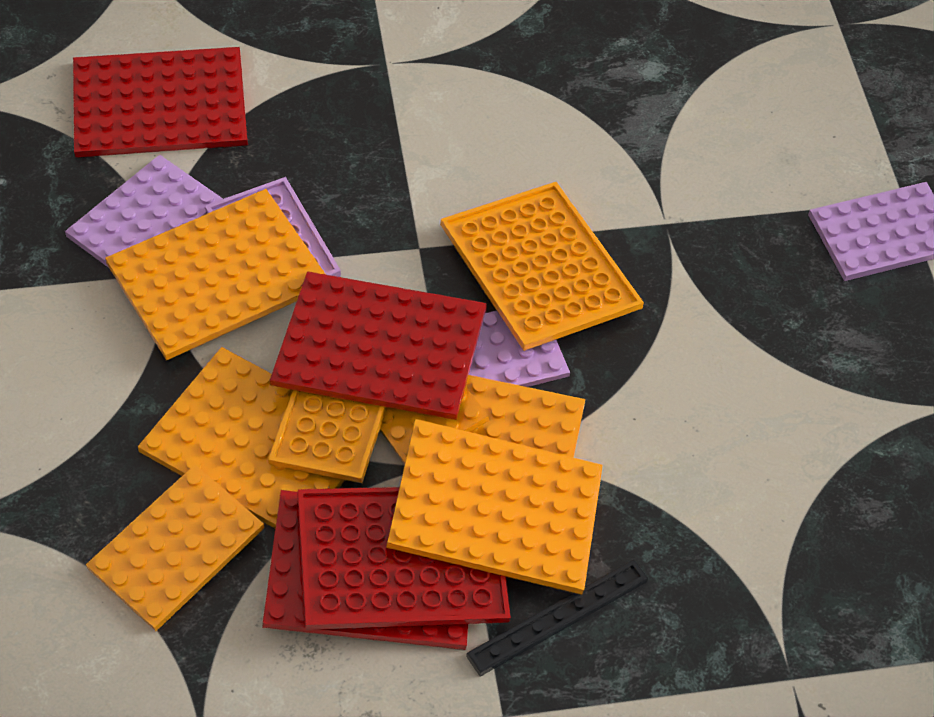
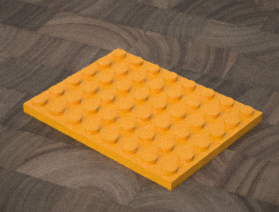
(541, 265)
(214, 273)
(228, 430)
(496, 506)

